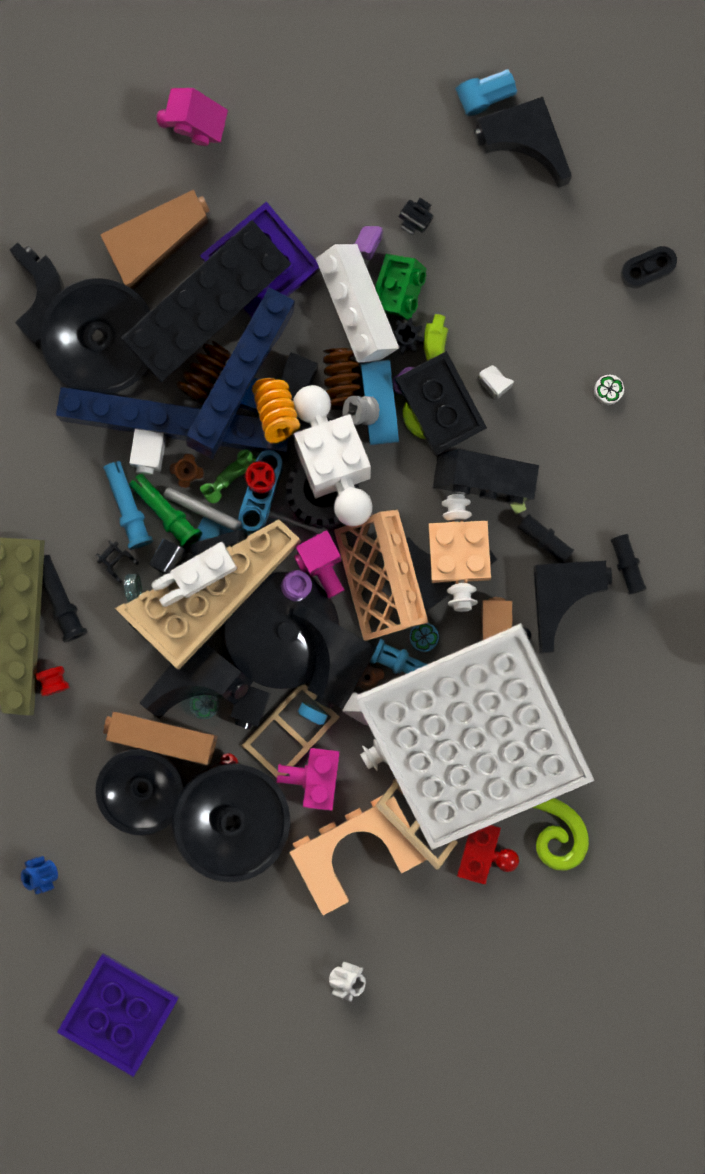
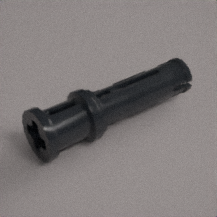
(64, 611)

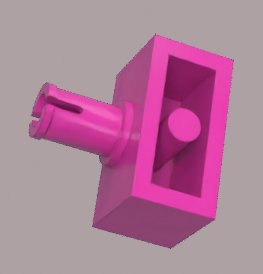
(193, 116)
(317, 558)
(317, 778)

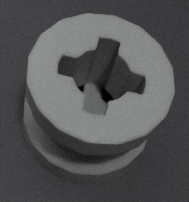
(362, 410)

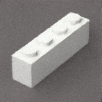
(357, 302)

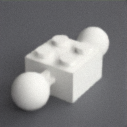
(332, 456)

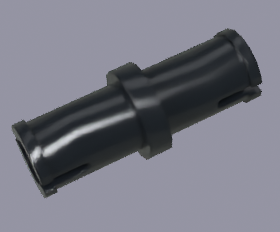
(545, 538)
(628, 564)

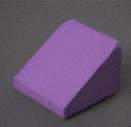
(369, 240)

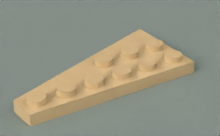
(188, 623)

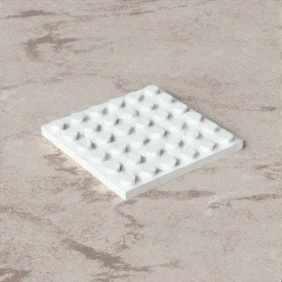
(475, 737)

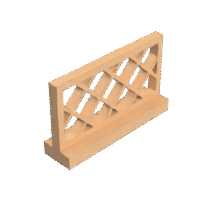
(397, 570)

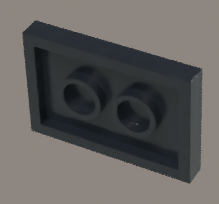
(440, 403)

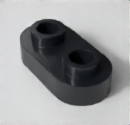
(648, 268)
(228, 539)

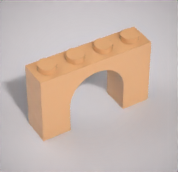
(315, 855)

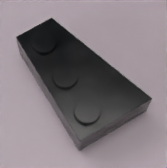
(486, 476)

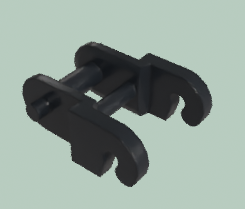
(113, 546)

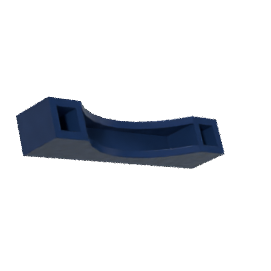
(230, 388)

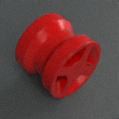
(257, 473)
(52, 681)

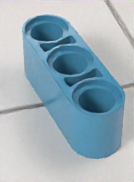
(378, 384)
(261, 506)

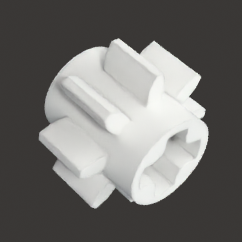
(347, 981)

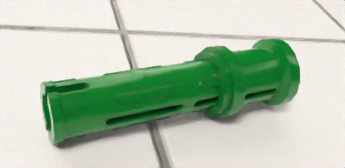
(173, 520)

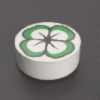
(609, 389)

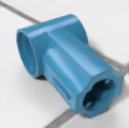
(478, 94)

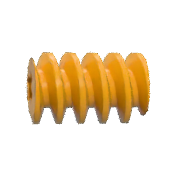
(275, 409)

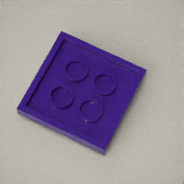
(302, 265)
(118, 1014)

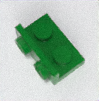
(400, 285)

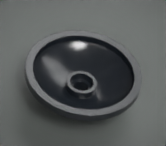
(126, 804)

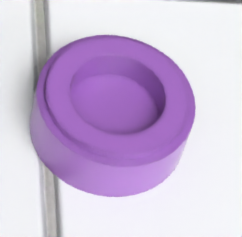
(296, 585)

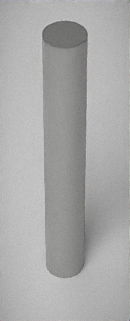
(202, 509)

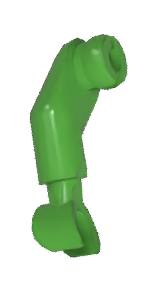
(227, 476)

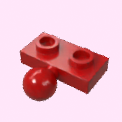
(480, 854)

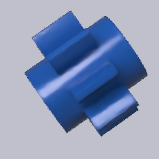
(39, 875)

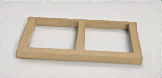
(275, 716)
(409, 832)

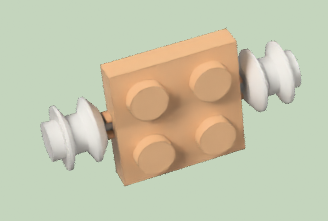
(459, 552)

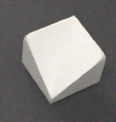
(494, 382)
(353, 709)

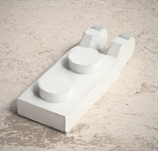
(196, 574)

